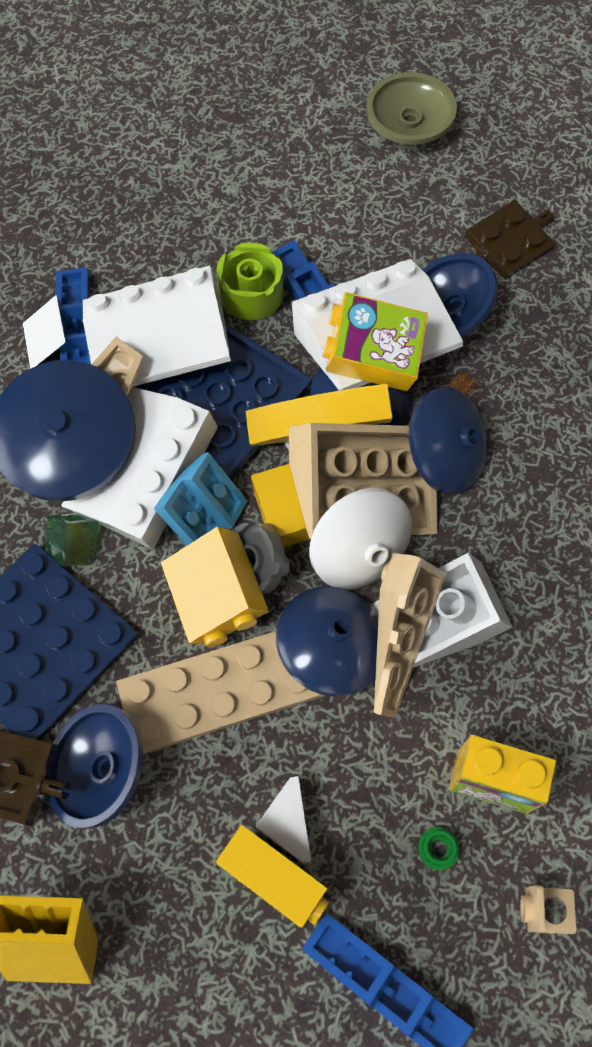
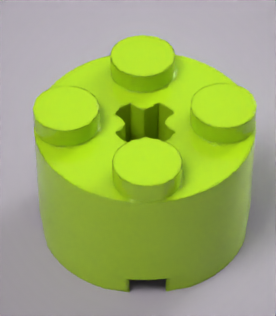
(250, 281)

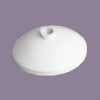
(360, 537)

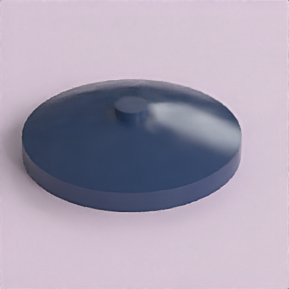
(64, 430)

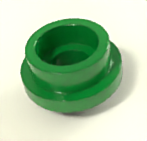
(450, 842)

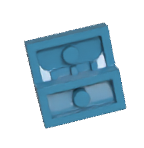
(201, 500)

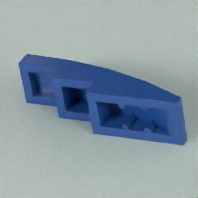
(299, 275)
(71, 290)
(385, 987)

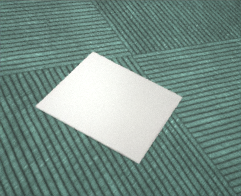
(44, 332)

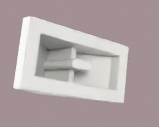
(286, 823)

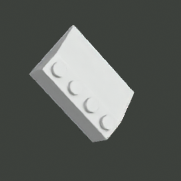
(399, 285)
(169, 321)
(166, 442)

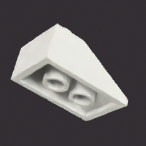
(464, 611)

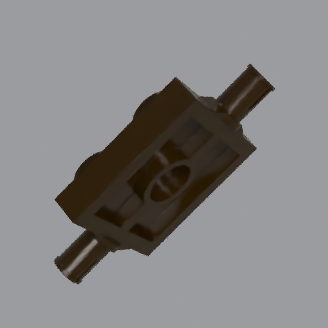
(511, 238)
(26, 777)

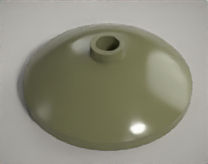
(411, 108)

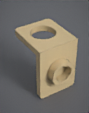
(533, 910)

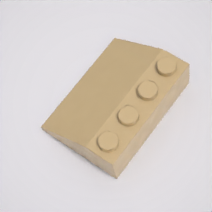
(345, 458)

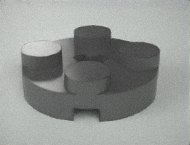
(269, 553)

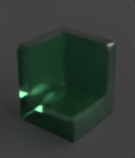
(71, 539)

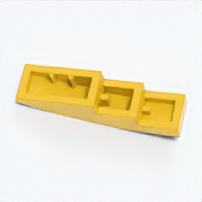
(349, 406)

